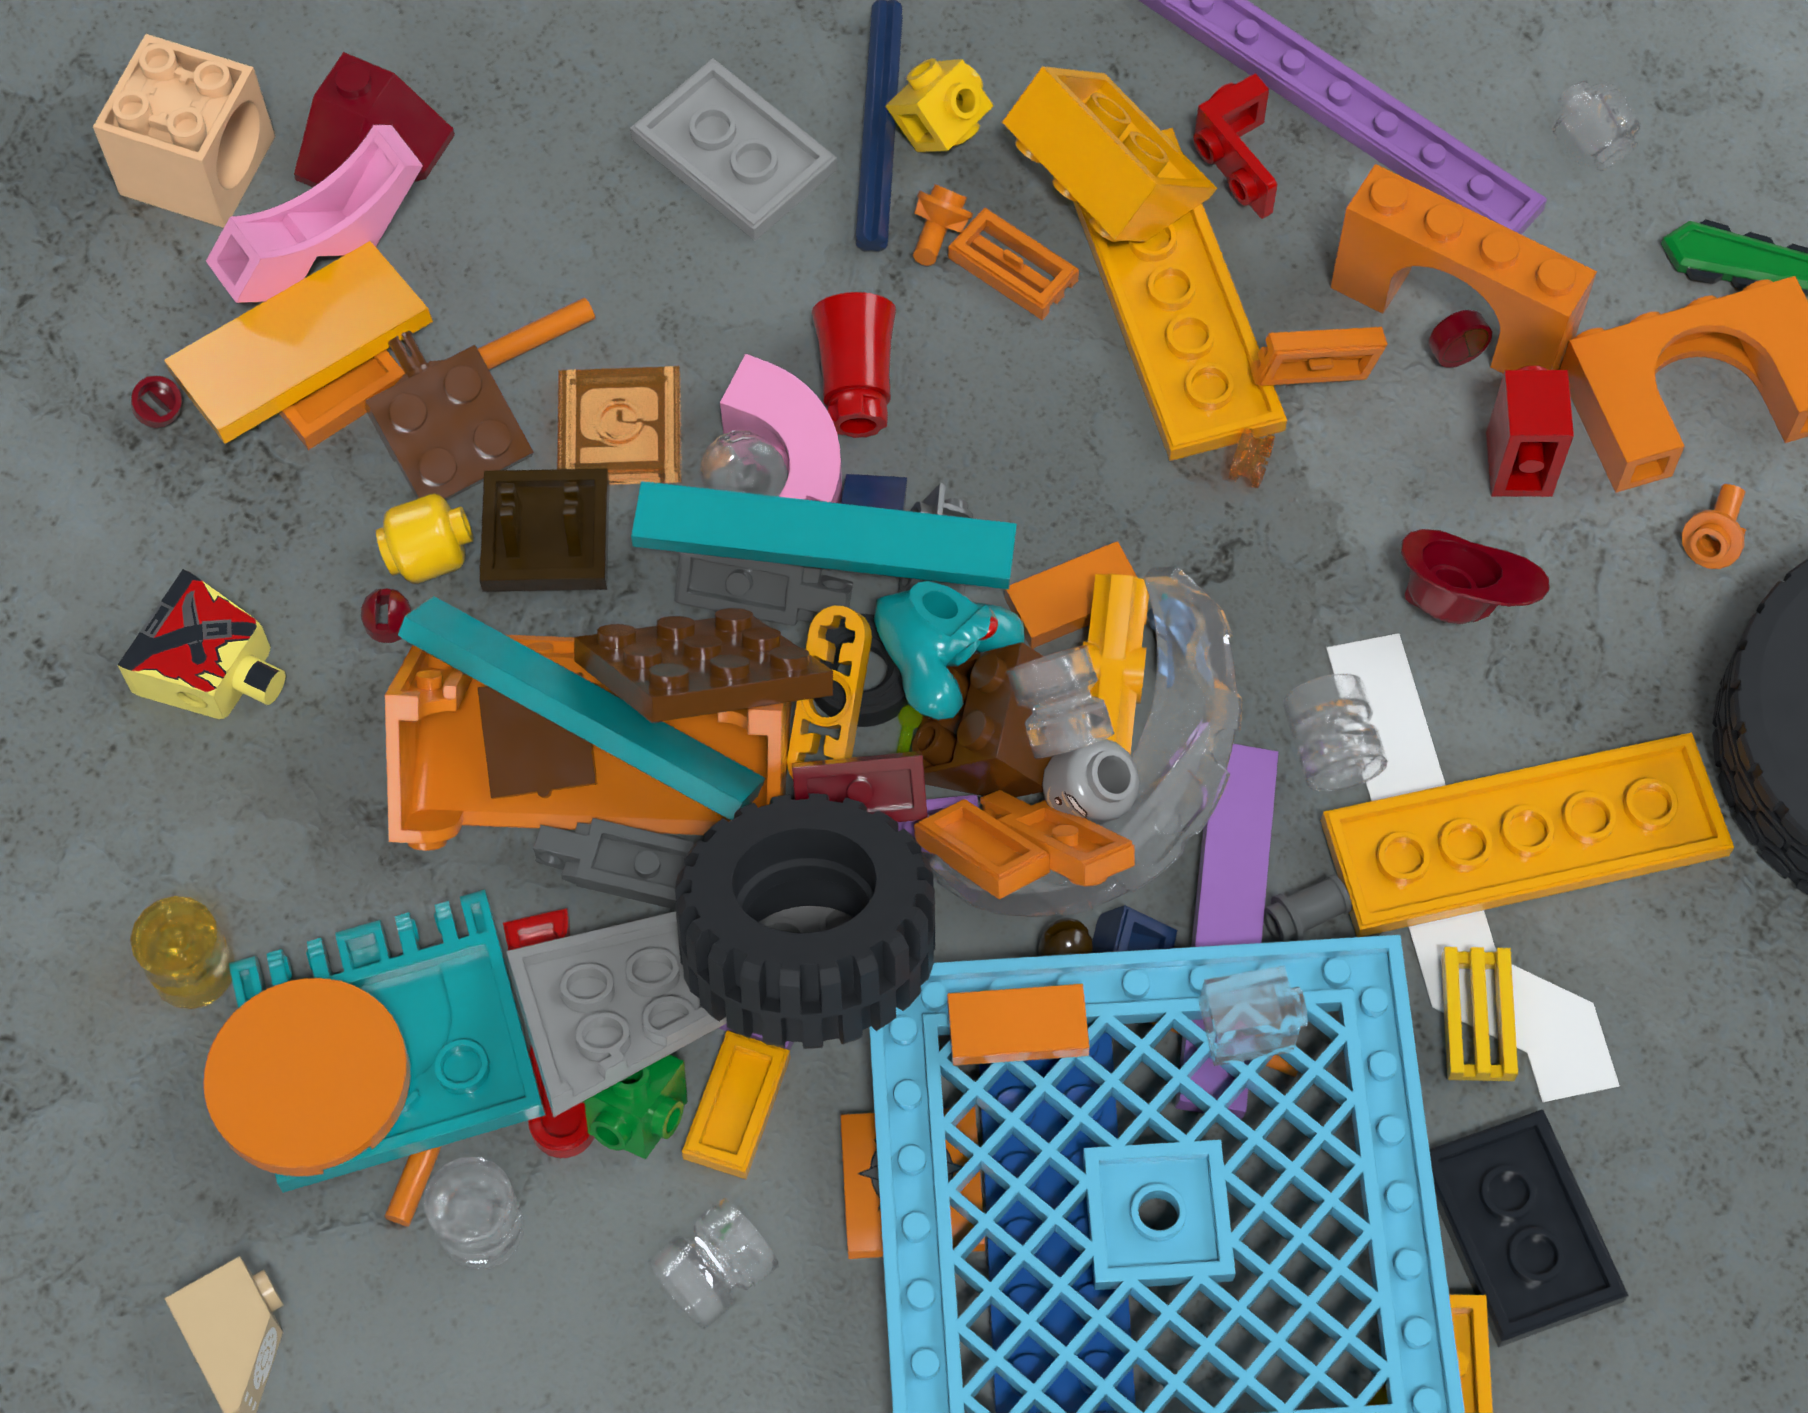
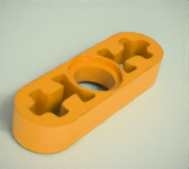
(850, 654)

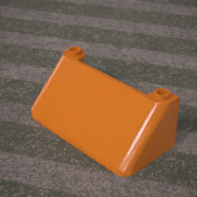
(442, 773)

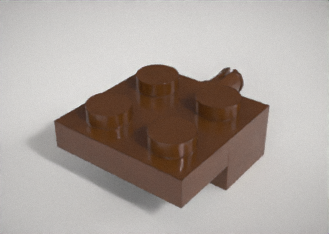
(446, 421)

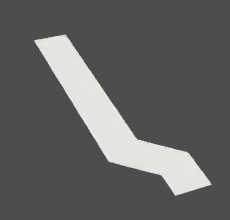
(1550, 1022)

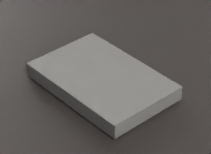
(734, 149)

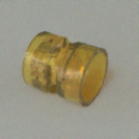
(182, 952)

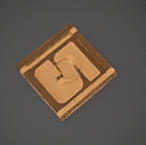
(621, 423)

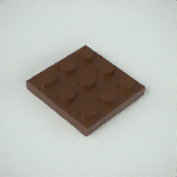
(701, 665)

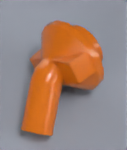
(942, 212)
(1714, 536)

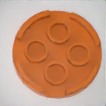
(306, 1076)

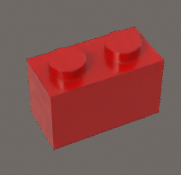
(1529, 432)

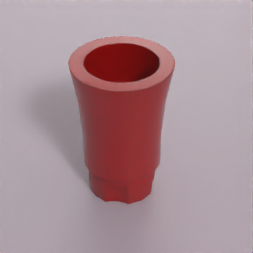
(855, 360)

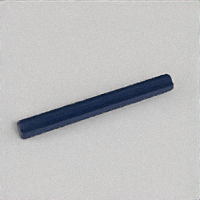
(879, 126)

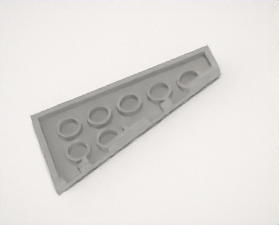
(618, 1000)

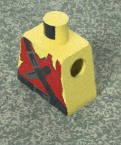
(200, 653)

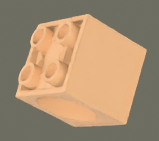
(185, 130)

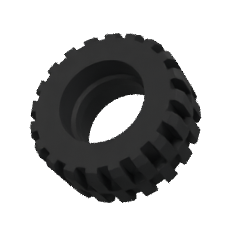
(806, 982)

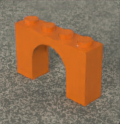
(1528, 285)
(1615, 371)

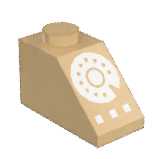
(231, 1331)

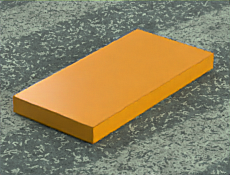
(297, 341)

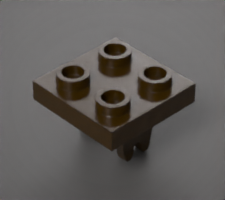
(545, 530)

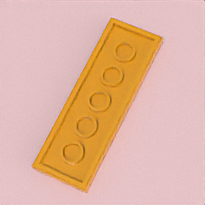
(1186, 334)
(1526, 834)

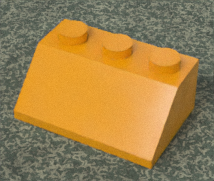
(1105, 154)

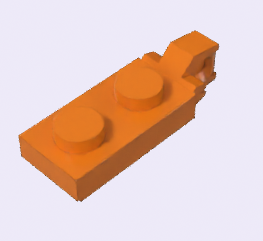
(1075, 844)

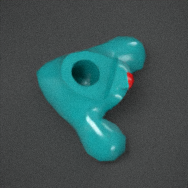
(935, 630)

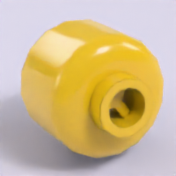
(424, 538)

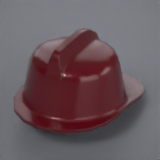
(1467, 579)

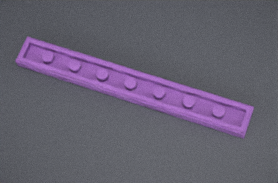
(1354, 108)

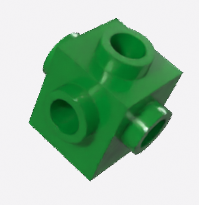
(639, 1108)

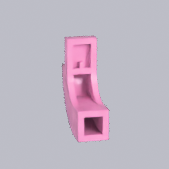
(791, 419)

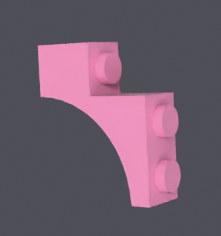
(350, 207)

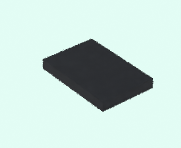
(1523, 1228)

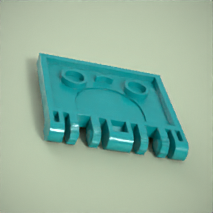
(456, 1023)

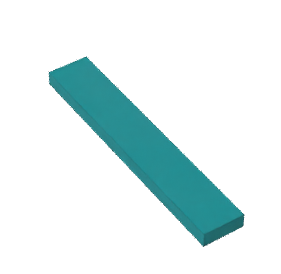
(824, 535)
(581, 707)

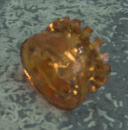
(1250, 457)

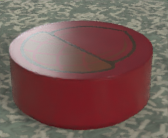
(1460, 338)

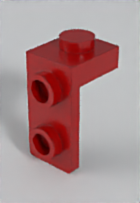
(1218, 129)

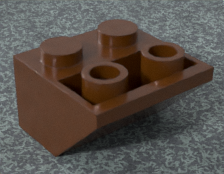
(987, 738)

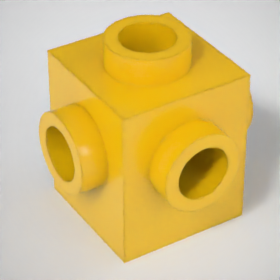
(940, 105)

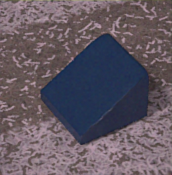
(875, 491)
(1130, 931)

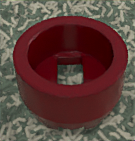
(163, 393)
(397, 609)

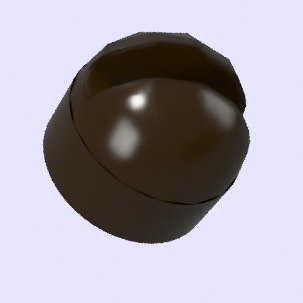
(1065, 937)

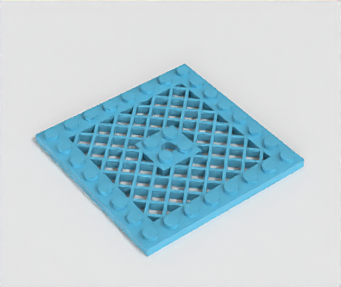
(1392, 1159)

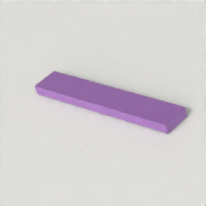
(1233, 884)

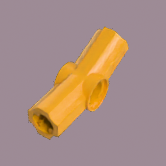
(1117, 648)

